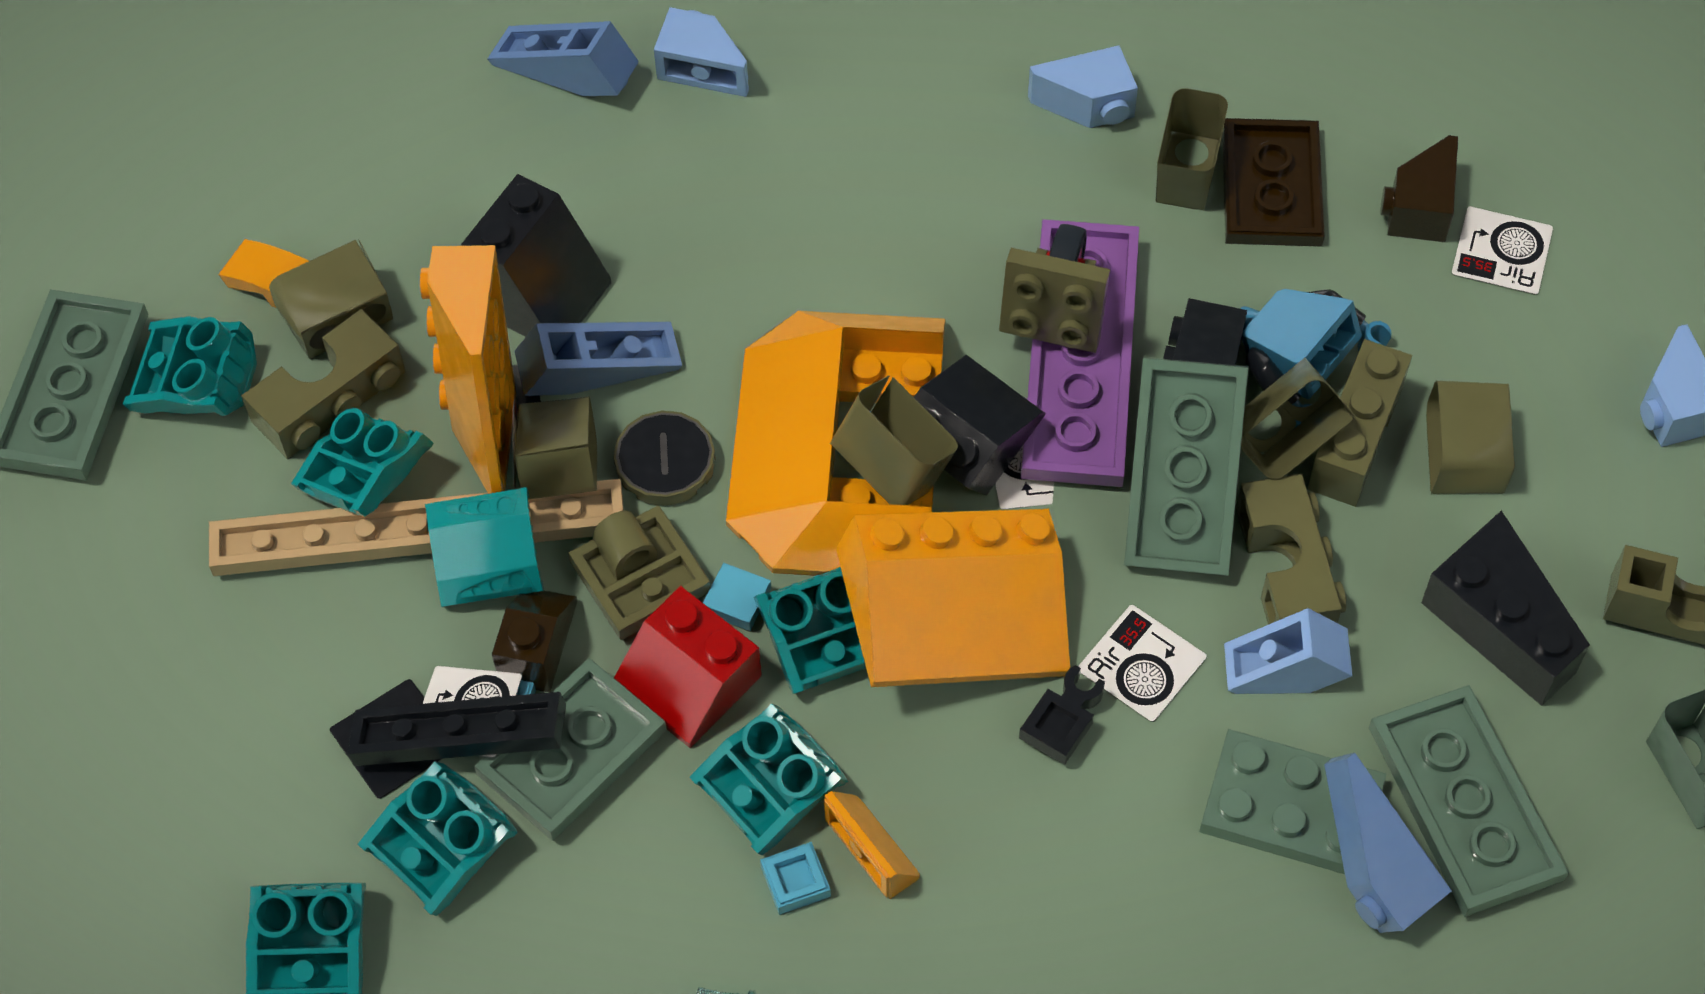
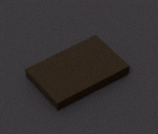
(1272, 182)

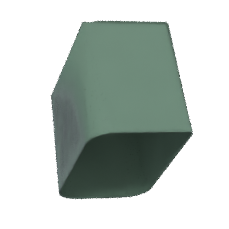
(1685, 779)

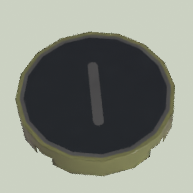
(664, 457)

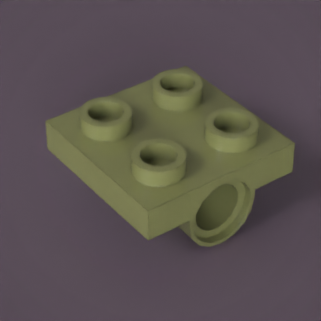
(636, 567)

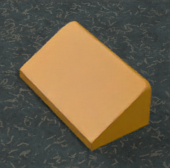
(869, 843)

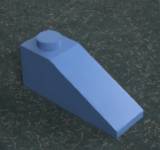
(569, 56)
(594, 355)
(1378, 852)

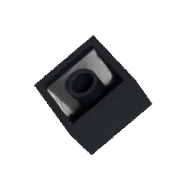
(983, 417)

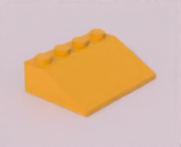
(472, 354)
(956, 596)

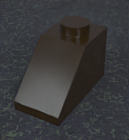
(1423, 194)
(534, 636)

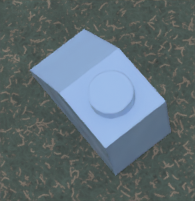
(699, 54)
(1086, 87)
(1677, 392)
(1289, 656)

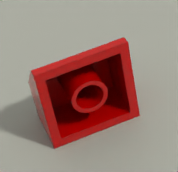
(689, 666)

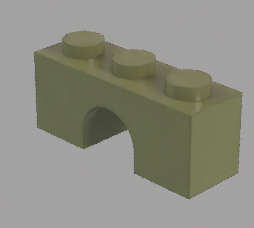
(1372, 396)
(298, 412)
(1284, 519)
(1653, 598)

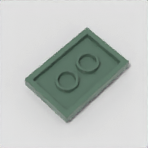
(600, 740)
(1275, 801)

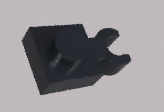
(1062, 721)

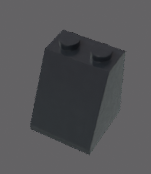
(541, 257)

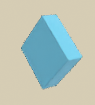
(733, 595)
(795, 878)

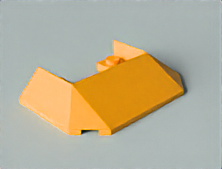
(788, 415)

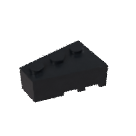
(1206, 333)
(1507, 610)

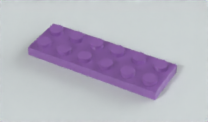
(1084, 390)

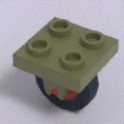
(1055, 293)

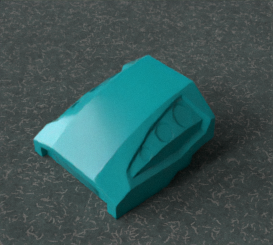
(194, 367)
(360, 462)
(483, 547)
(812, 630)
(768, 777)
(438, 835)
(305, 939)

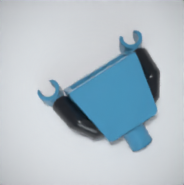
(1305, 325)

